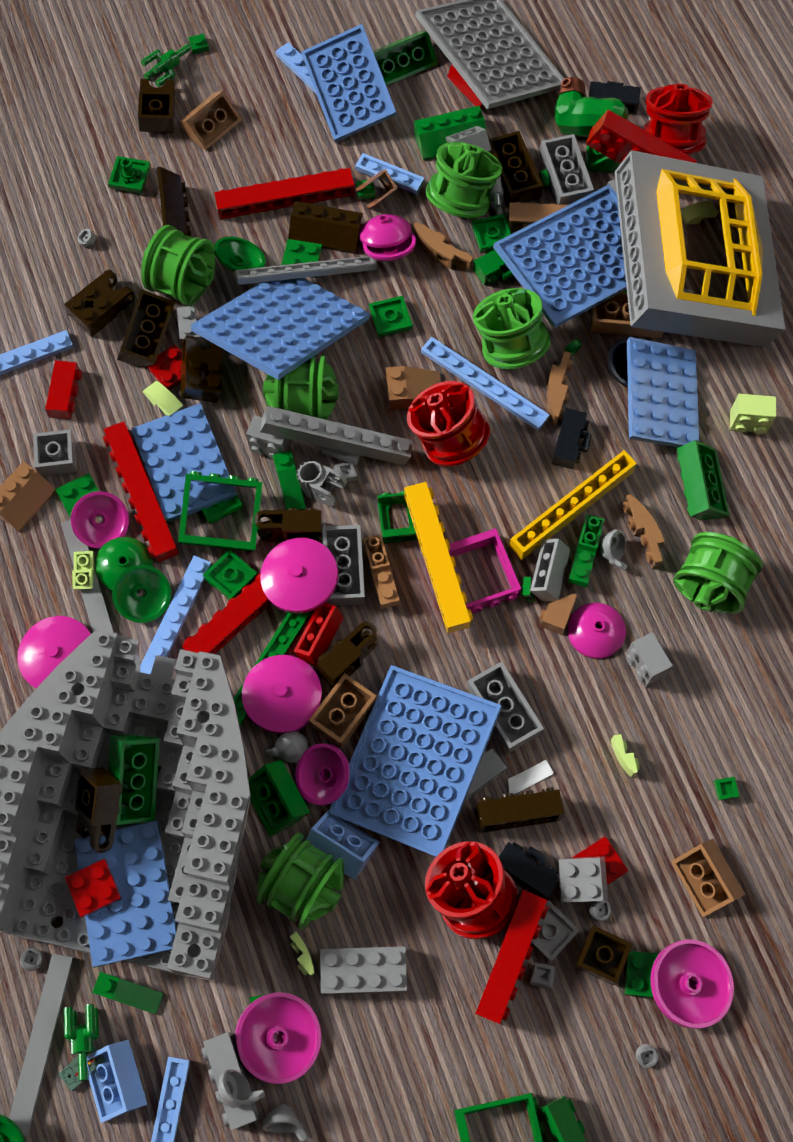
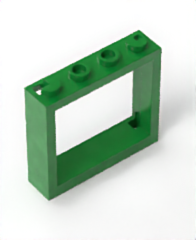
(217, 542)
(531, 1105)

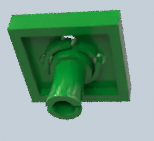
(128, 170)

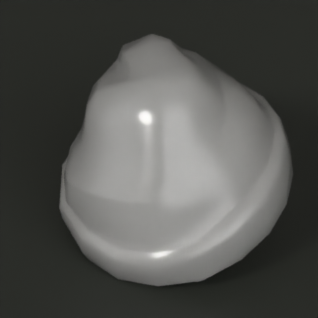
(613, 548)
(289, 747)
(235, 1090)
(284, 1120)

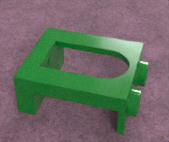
(394, 535)

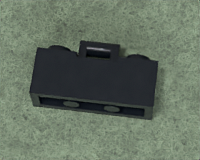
(626, 94)
(567, 446)
(528, 873)

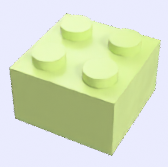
(752, 413)

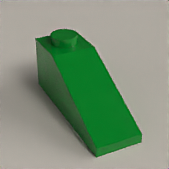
(288, 480)
(127, 993)

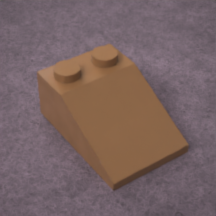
(407, 383)

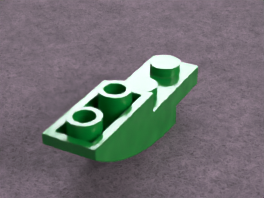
(586, 550)

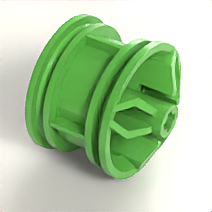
(463, 179)
(178, 265)
(512, 328)
(304, 390)
(718, 573)
(300, 881)

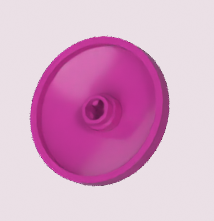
(299, 575)
(48, 645)
(281, 694)
(692, 984)
(277, 1038)

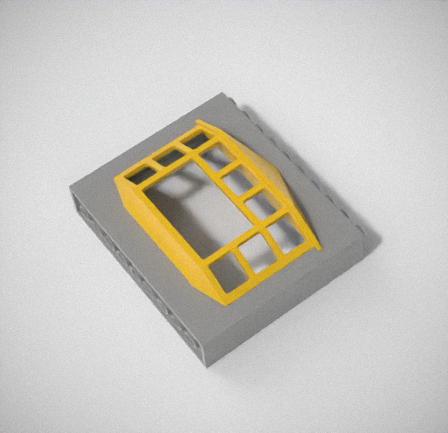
(657, 259)

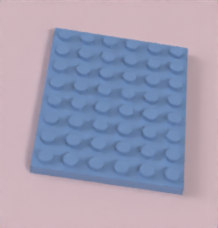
(570, 256)
(280, 324)
(416, 760)

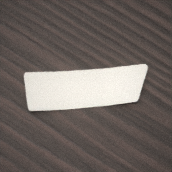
(529, 777)

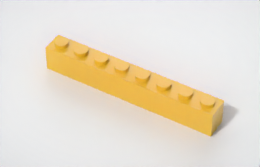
(572, 505)
(437, 557)

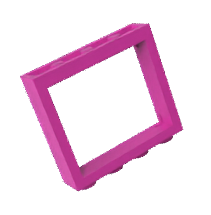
(481, 540)

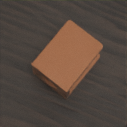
(389, 187)

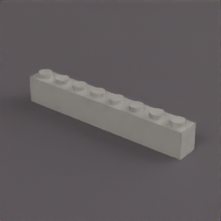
(336, 435)

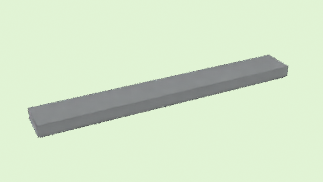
(304, 270)
(93, 598)
(40, 1042)

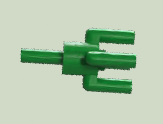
(164, 63)
(81, 1035)

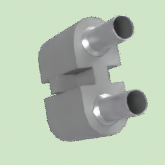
(496, 196)

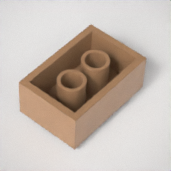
(343, 711)

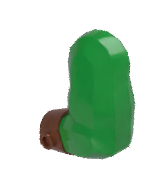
(579, 113)

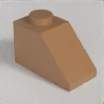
(557, 614)

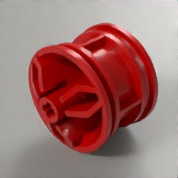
(678, 116)
(448, 423)
(457, 877)

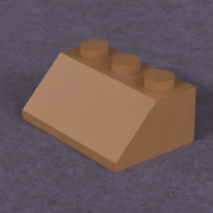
(210, 120)
(23, 496)
(707, 877)

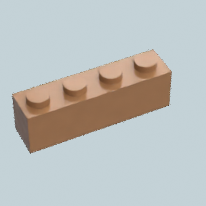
(524, 214)

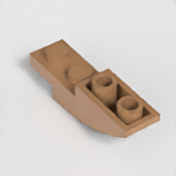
(435, 245)
(557, 388)
(644, 525)
(381, 571)

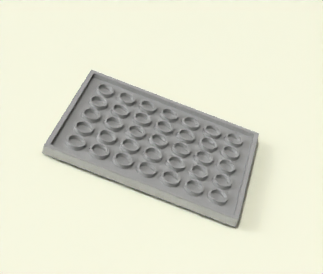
(490, 50)

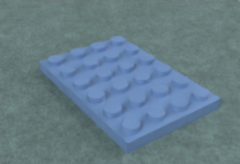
(348, 83)
(662, 393)
(176, 447)
(144, 917)

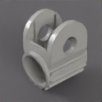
(320, 475)

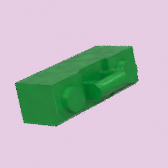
(490, 267)

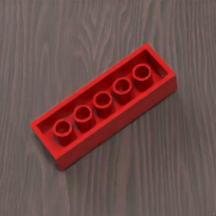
(617, 137)
(511, 957)

